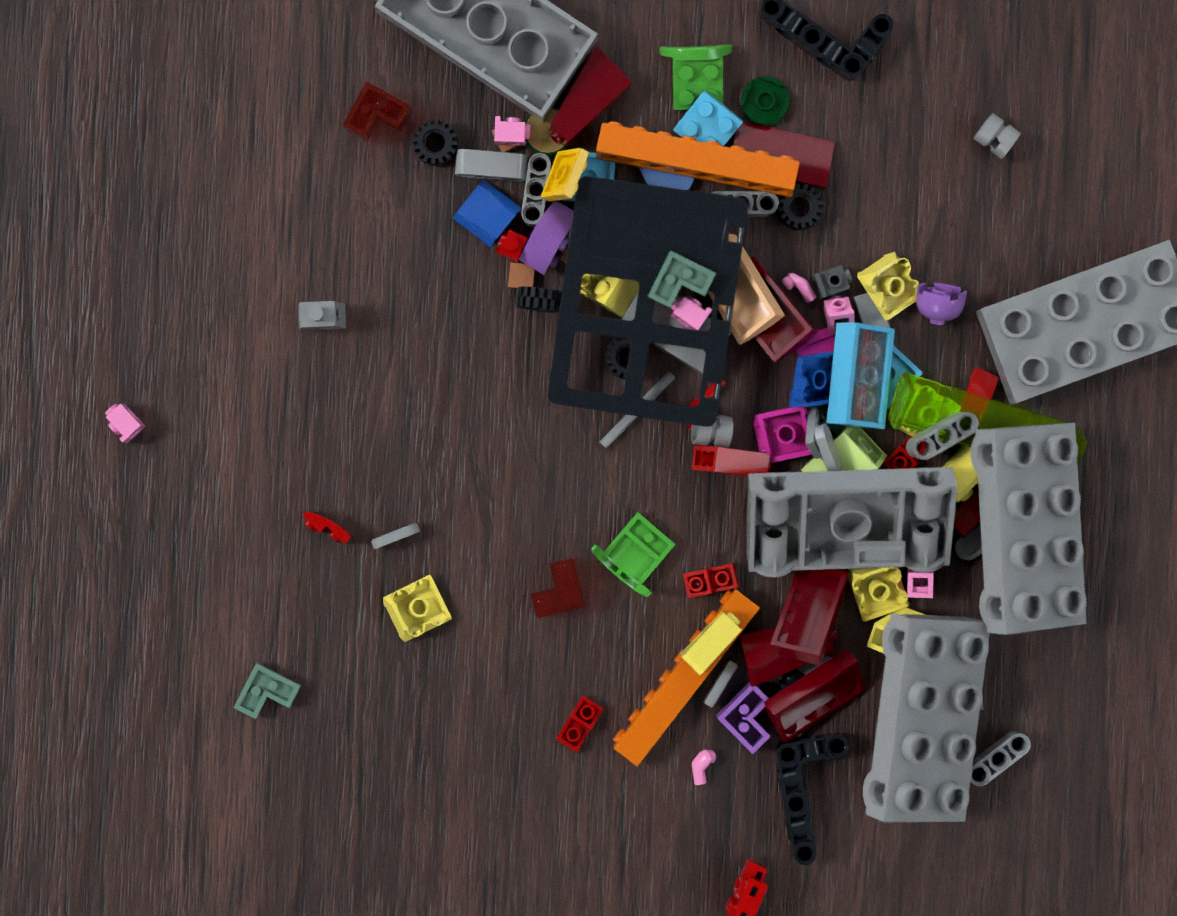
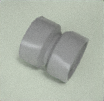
(997, 136)
(718, 434)

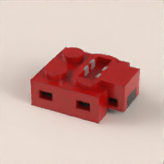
(748, 890)

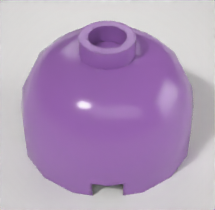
(940, 302)

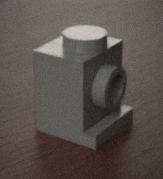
(824, 286)

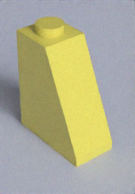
(711, 642)

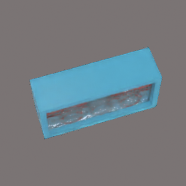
(860, 375)

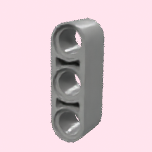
(491, 165)
(535, 178)
(753, 199)
(953, 435)
(1009, 754)

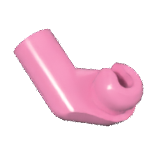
(801, 284)
(699, 765)

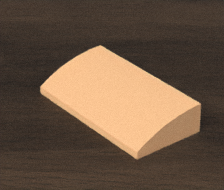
(753, 303)

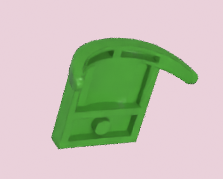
(695, 71)
(635, 553)

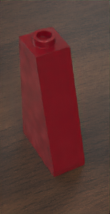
(591, 95)
(766, 662)

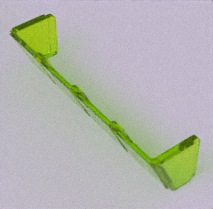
(925, 402)

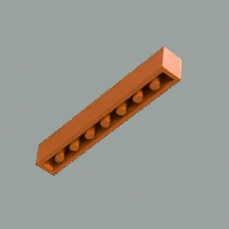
(697, 159)
(675, 688)

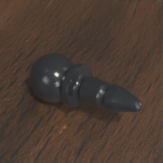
(788, 679)

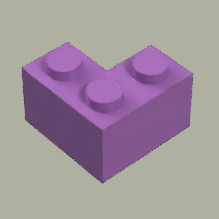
(548, 238)
(739, 717)

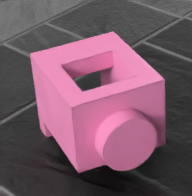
(511, 131)
(835, 309)
(689, 312)
(124, 422)
(919, 584)

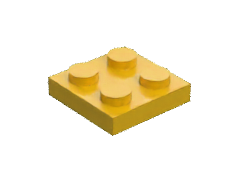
(564, 174)

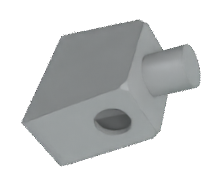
(321, 315)

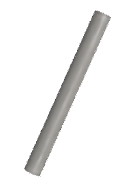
(628, 419)

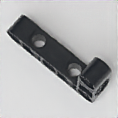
(828, 49)
(792, 785)

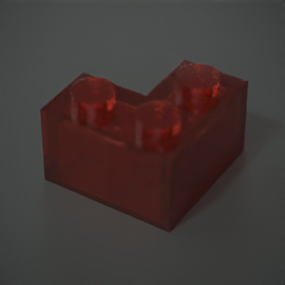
(375, 106)
(565, 595)

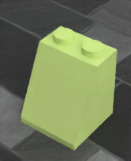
(855, 451)

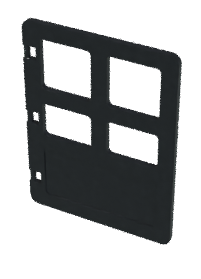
(627, 235)

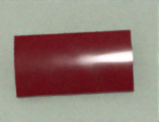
(812, 152)
(789, 331)
(810, 614)
(815, 695)

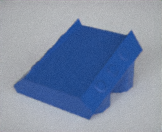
(487, 213)
(812, 380)

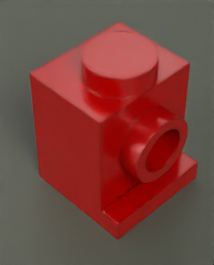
(511, 245)

